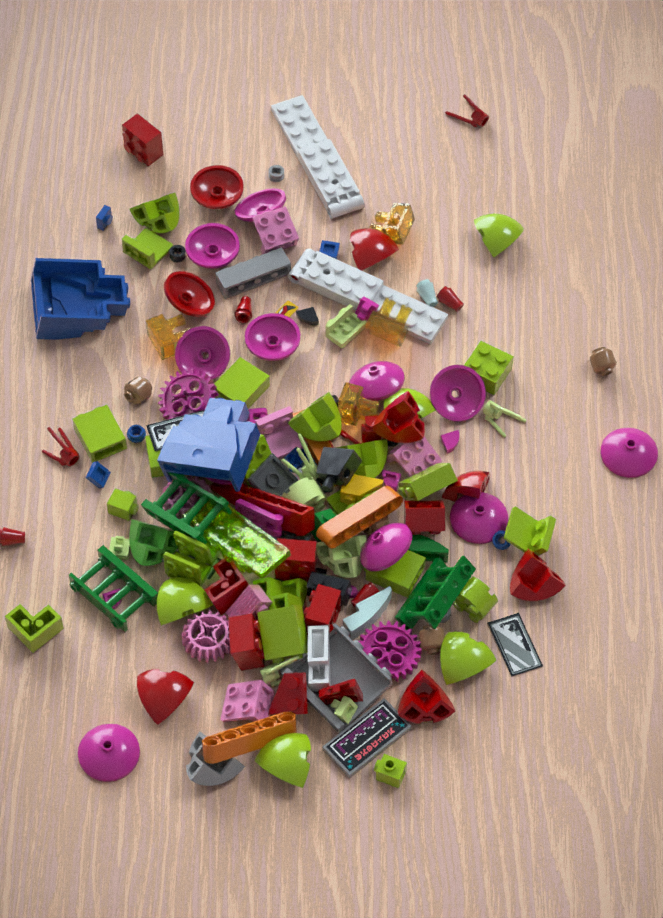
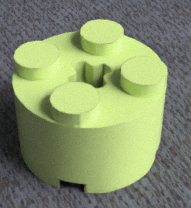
(307, 493)

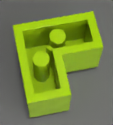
(34, 630)

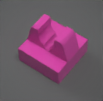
(365, 308)

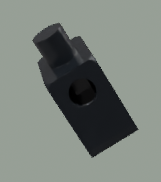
(337, 467)

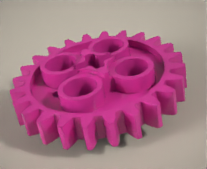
(187, 397)
(393, 636)

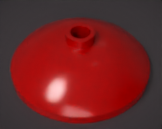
(213, 181)
(189, 294)

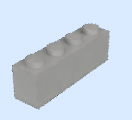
(253, 273)

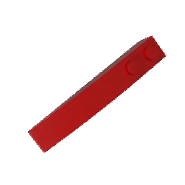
(296, 516)

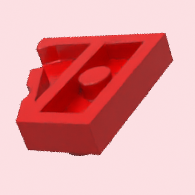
(347, 688)
(291, 695)

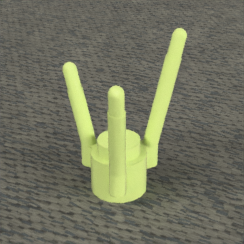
(493, 411)
(309, 469)
(270, 672)

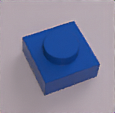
(104, 217)
(330, 248)
(98, 474)

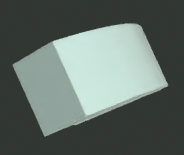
(367, 613)

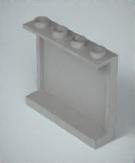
(347, 663)

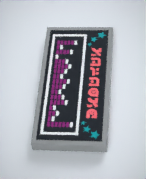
(366, 738)

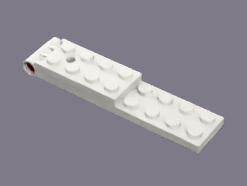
(318, 157)
(348, 285)

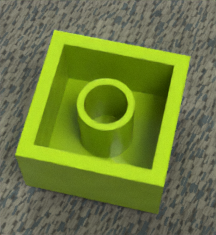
(491, 365)

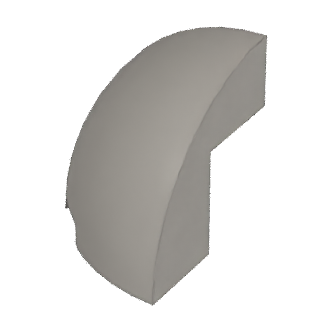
(206, 773)

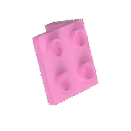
(275, 230)
(278, 433)
(414, 456)
(247, 701)

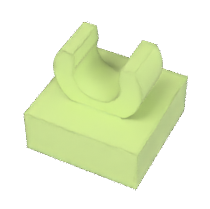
(120, 547)
(345, 709)

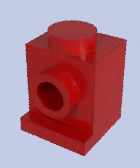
(366, 431)

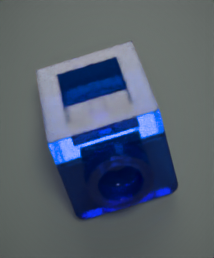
(295, 460)

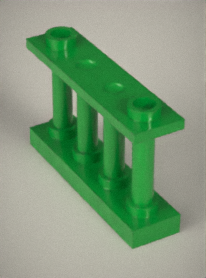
(183, 525)
(119, 571)
(435, 593)

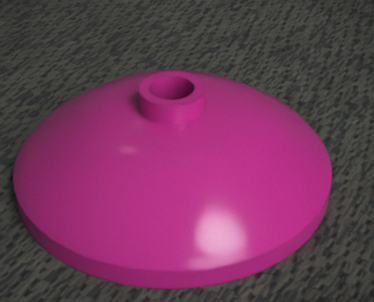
(260, 203)
(212, 245)
(275, 330)
(198, 341)
(379, 379)
(469, 391)
(629, 460)
(478, 526)
(385, 546)
(112, 762)

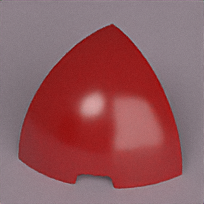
(371, 247)
(400, 421)
(468, 483)
(534, 579)
(162, 692)
(424, 701)

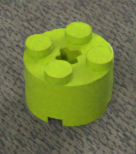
(475, 599)

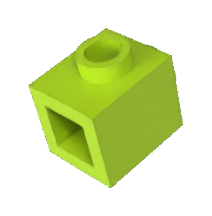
(122, 504)
(390, 770)

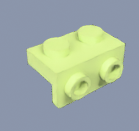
(344, 327)

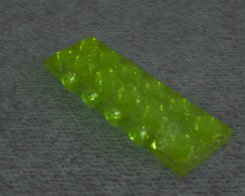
(241, 541)

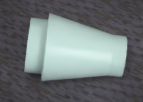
(426, 291)

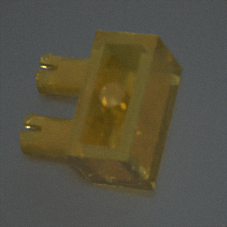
(396, 222)
(389, 329)
(161, 334)
(354, 406)

